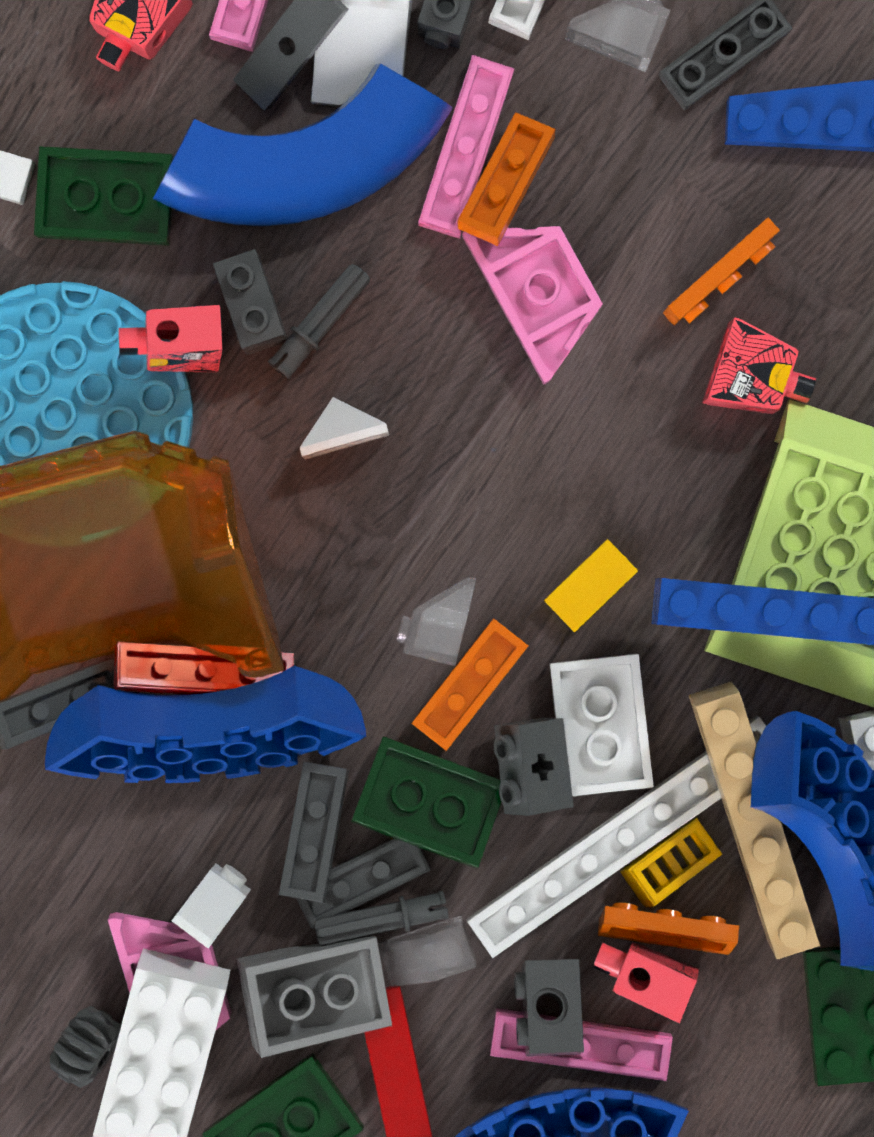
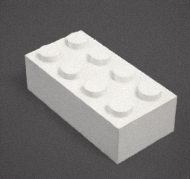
(162, 1047)

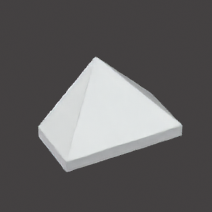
(341, 428)

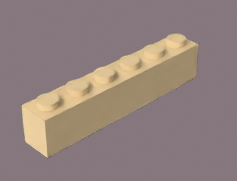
(756, 833)

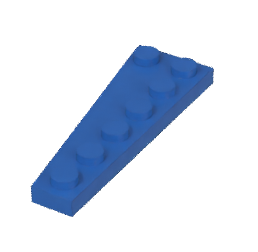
(804, 117)

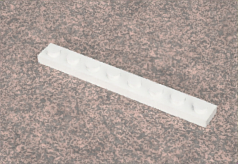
(599, 854)

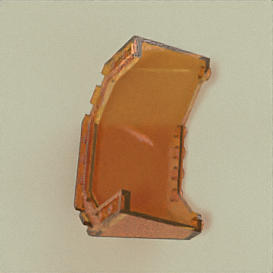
(126, 550)

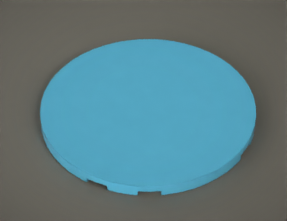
(68, 380)

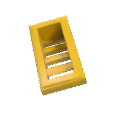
(651, 897)

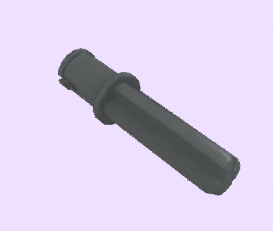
(319, 321)
(381, 918)

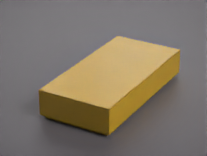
(590, 585)

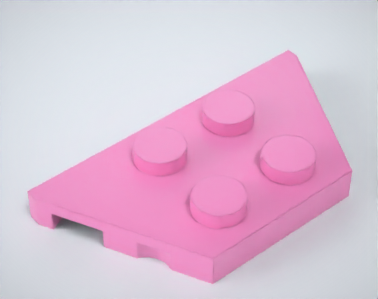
(539, 291)
(135, 933)

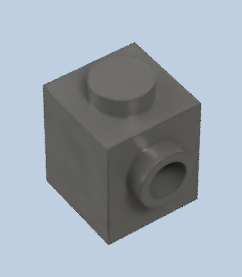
(444, 22)

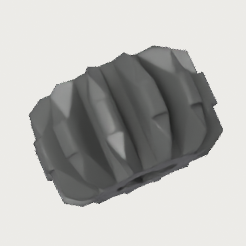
(85, 1046)

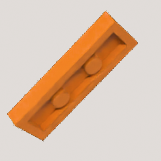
(506, 179)
(723, 273)
(469, 684)
(668, 929)

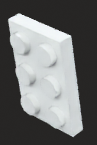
(603, 723)

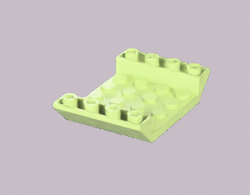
(812, 537)

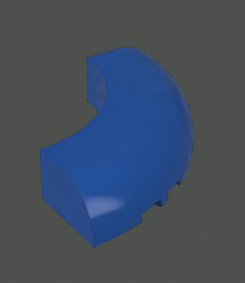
(307, 169)
(204, 732)
(827, 800)
(582, 1114)

